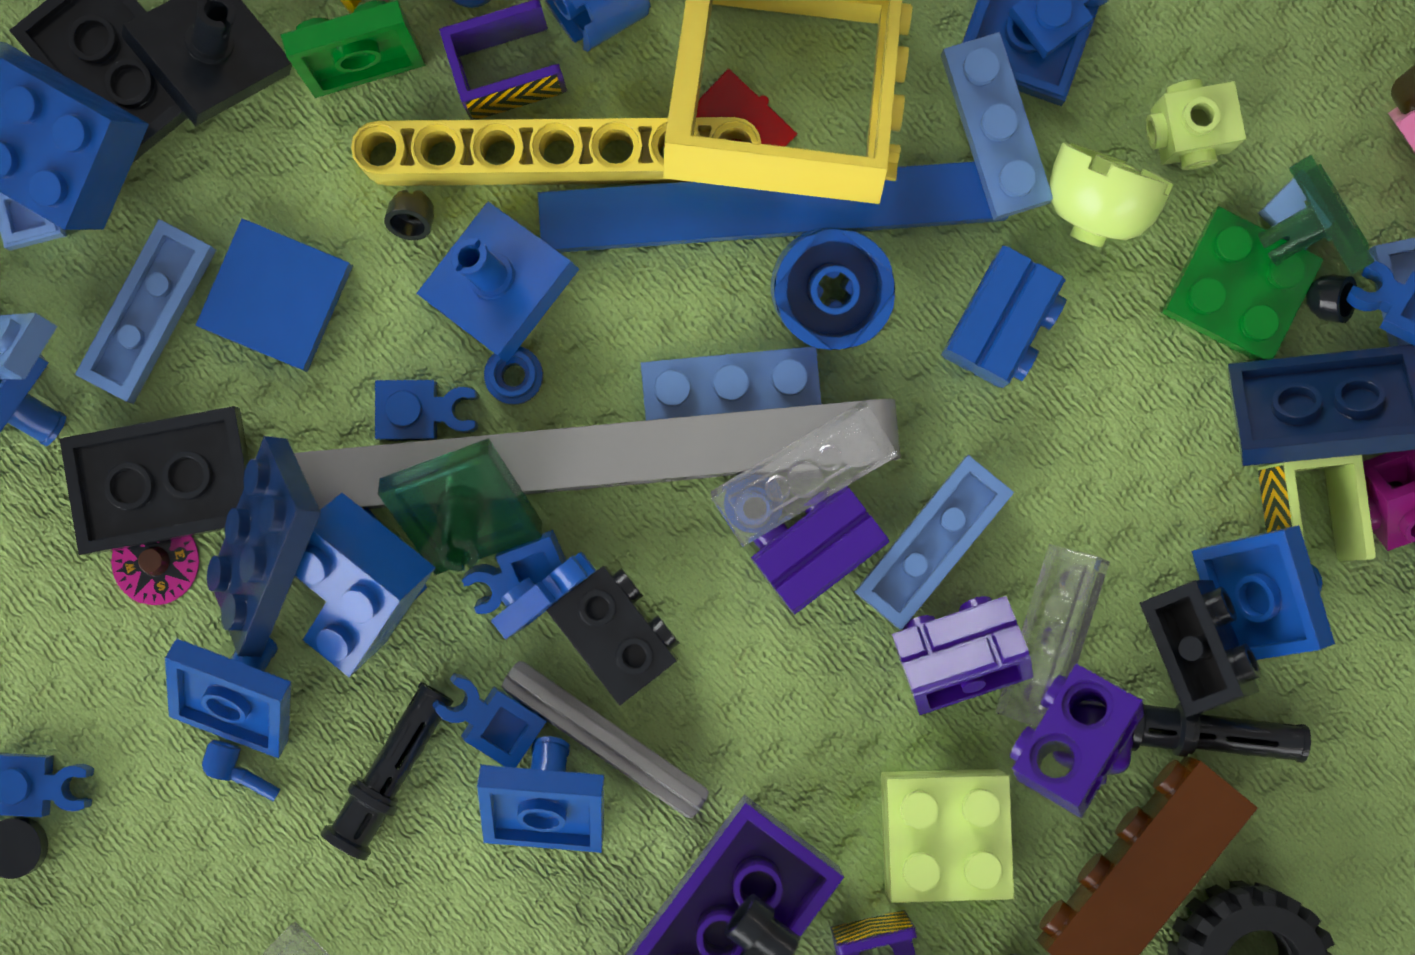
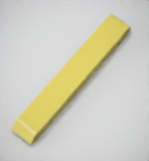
(530, 139)

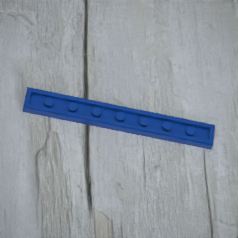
(726, 213)

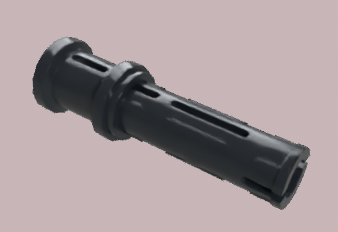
(1173, 730)
(374, 796)

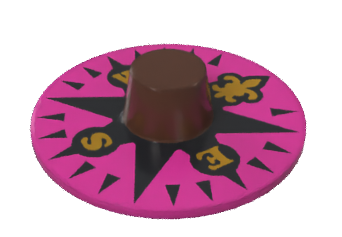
(157, 570)

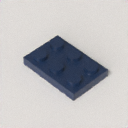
(1324, 405)
(262, 545)

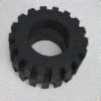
(1246, 909)

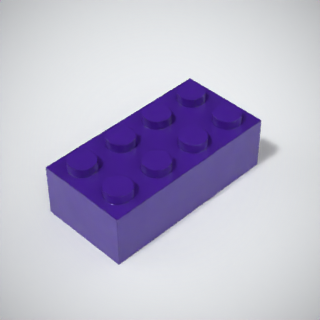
(743, 858)

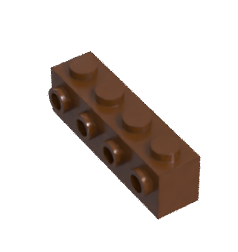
(1150, 865)

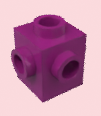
(1392, 497)

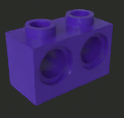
(1092, 746)

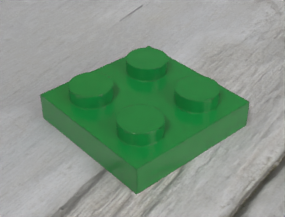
(353, 48)
(1237, 290)

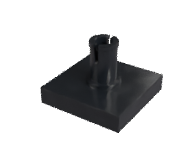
(206, 53)

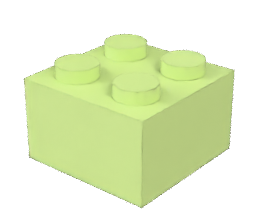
(947, 835)

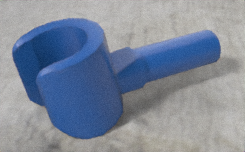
(221, 763)

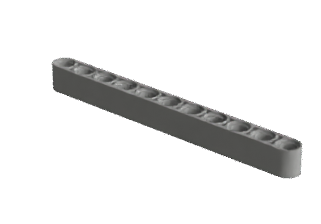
(596, 453)

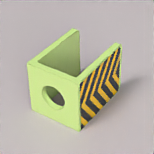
(1346, 500)

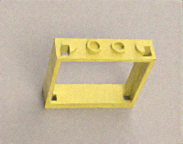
(781, 167)

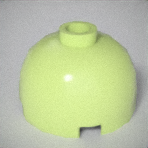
(1105, 195)

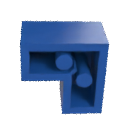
(363, 577)

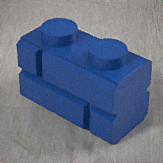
(1005, 317)

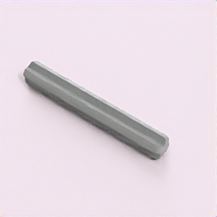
(605, 739)

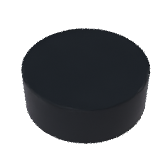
(21, 846)

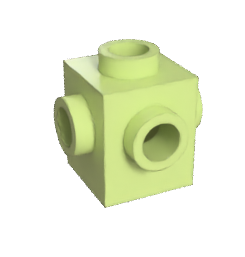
(1195, 123)

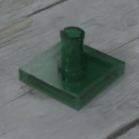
(1322, 218)
(460, 507)

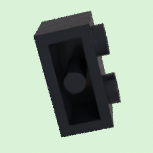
(614, 632)
(1201, 646)

